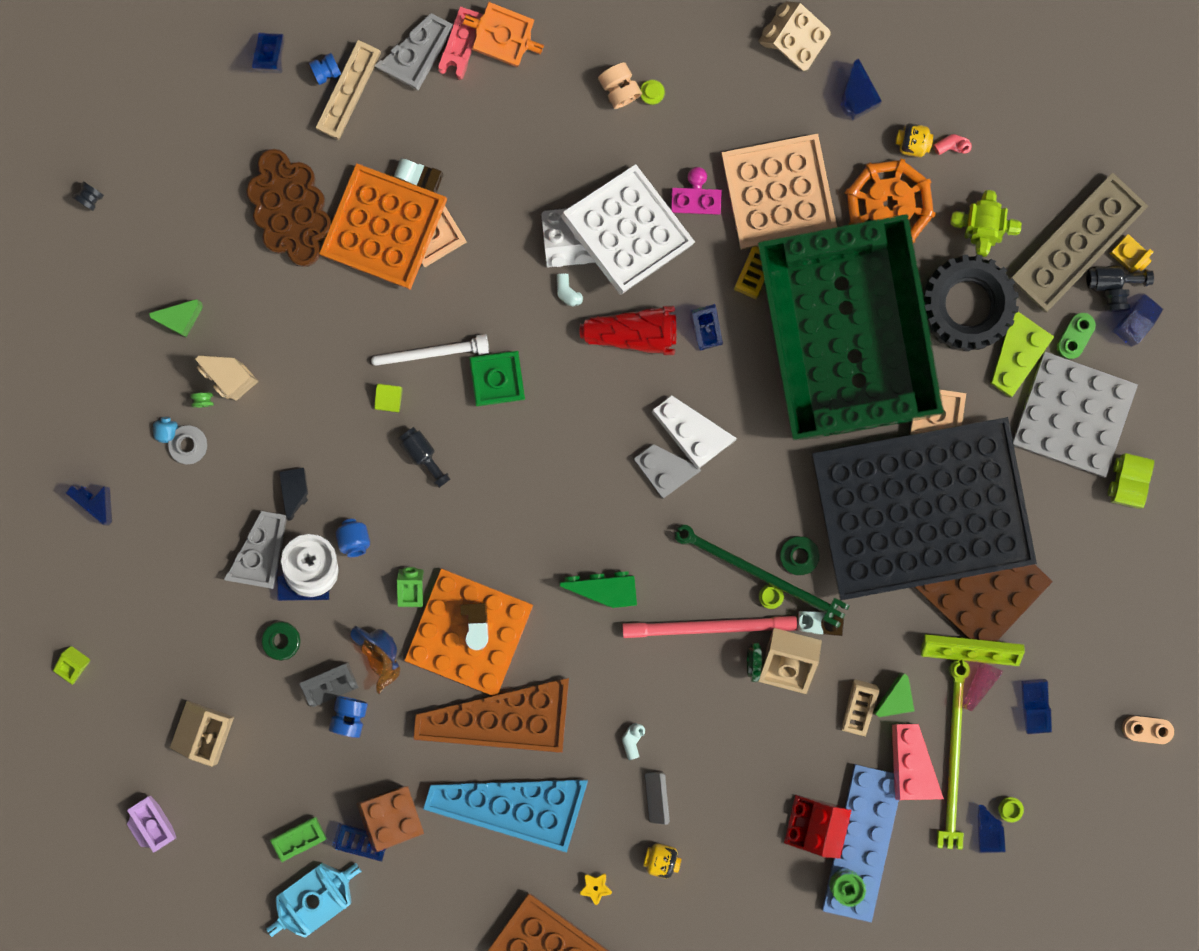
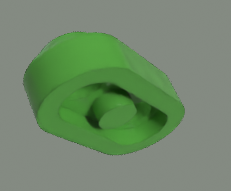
(1076, 335)

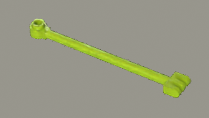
(950, 832)

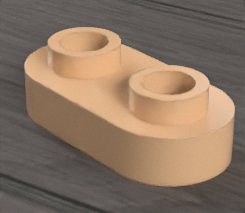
(1149, 729)

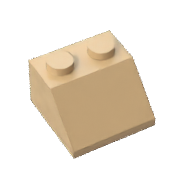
(790, 661)

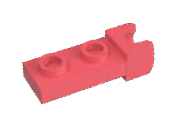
(459, 44)

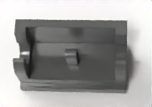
(329, 685)

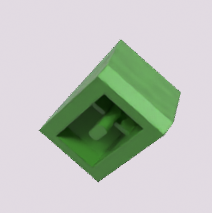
(179, 317)
(897, 698)

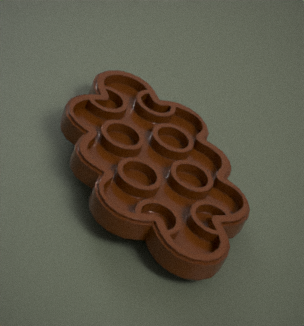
(289, 207)

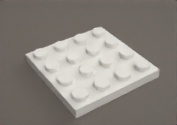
(627, 229)

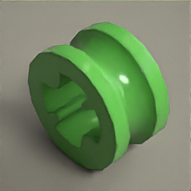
(201, 400)

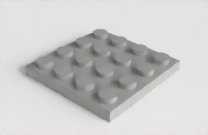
(1074, 414)

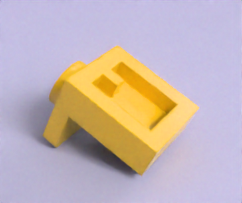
(1131, 254)

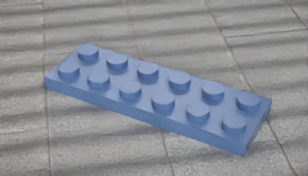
(867, 837)

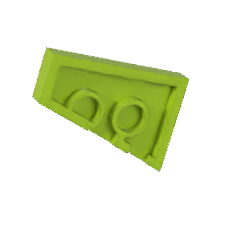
(1019, 353)

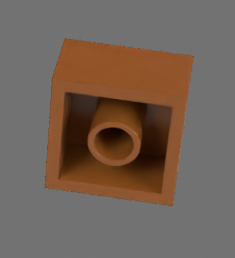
(390, 818)

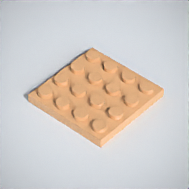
(778, 190)

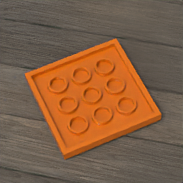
(383, 226)
(442, 633)

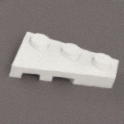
(692, 432)

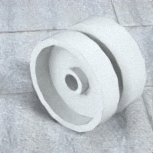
(307, 551)

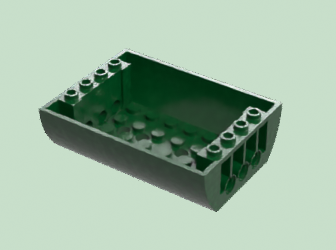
(884, 326)

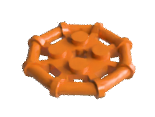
(892, 188)

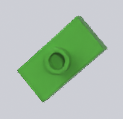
(298, 839)

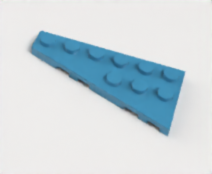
(526, 810)

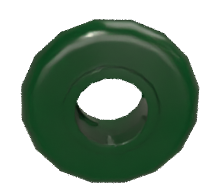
(788, 551)
(268, 641)

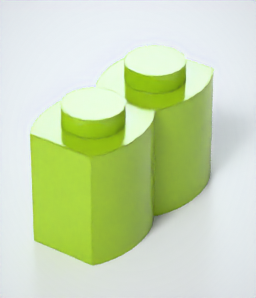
(1131, 480)

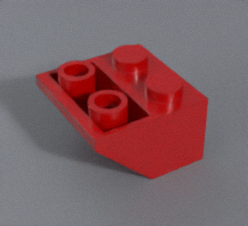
(817, 827)

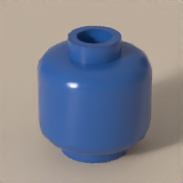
(352, 538)

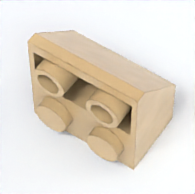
(229, 374)
(201, 733)

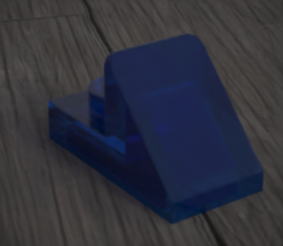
(268, 53)
(98, 507)

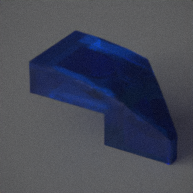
(990, 832)

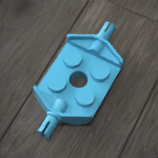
(328, 885)

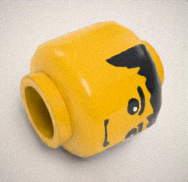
(914, 140)
(662, 861)

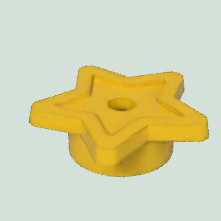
(598, 881)

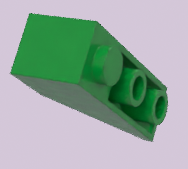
(609, 591)

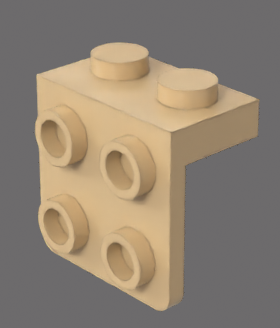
(795, 34)

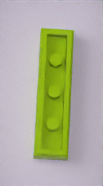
(972, 650)

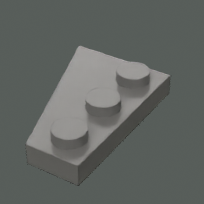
(418, 52)
(260, 555)

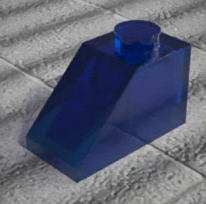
(859, 93)
(1138, 320)

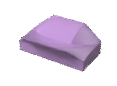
(150, 825)

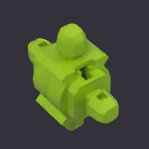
(986, 223)

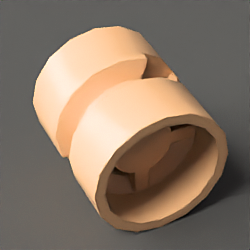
(615, 78)

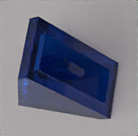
(706, 327)

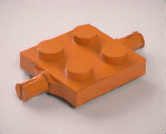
(503, 34)

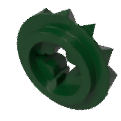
(754, 662)

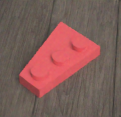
(912, 765)

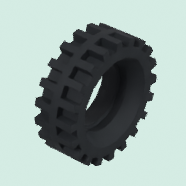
(1000, 293)

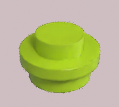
(652, 92)
(771, 597)
(1010, 809)

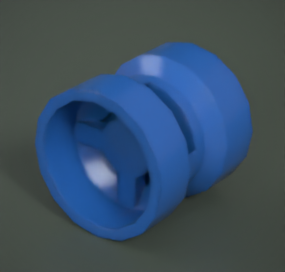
(325, 68)

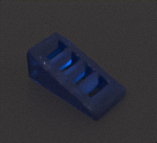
(337, 843)

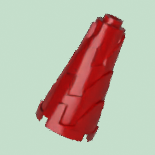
(644, 330)

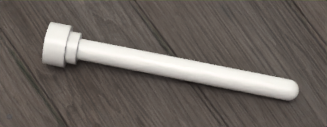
(477, 345)

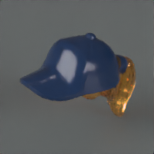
(381, 654)

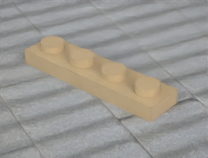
(348, 90)

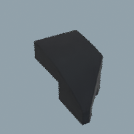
(294, 490)

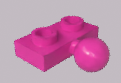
(696, 199)

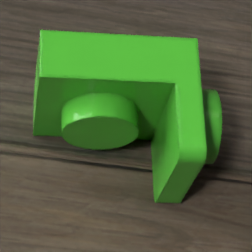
(410, 587)

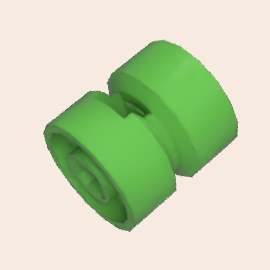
(847, 887)

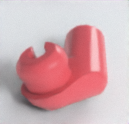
(953, 142)

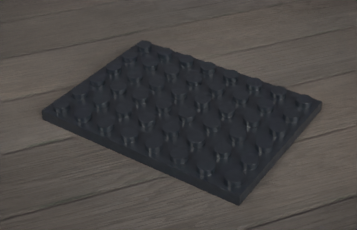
(924, 508)

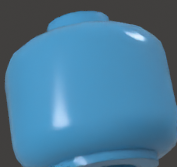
(164, 429)

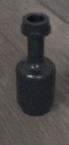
(1113, 278)
(421, 452)

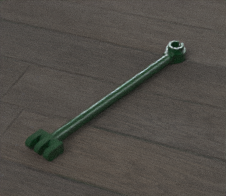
(829, 609)

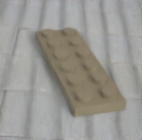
(1079, 242)

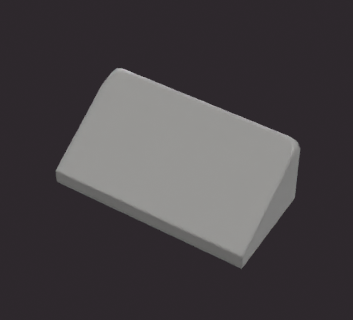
(657, 797)

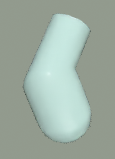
(567, 294)
(631, 738)

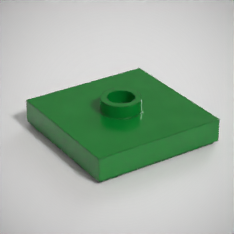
(497, 378)

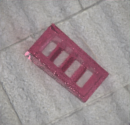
(981, 684)

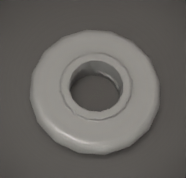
(197, 452)

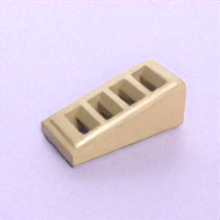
(854, 695)

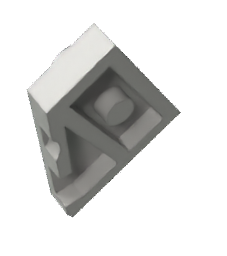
(665, 469)

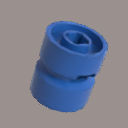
(352, 708)

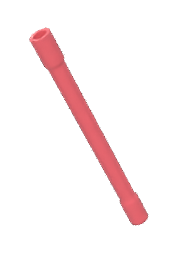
(639, 630)

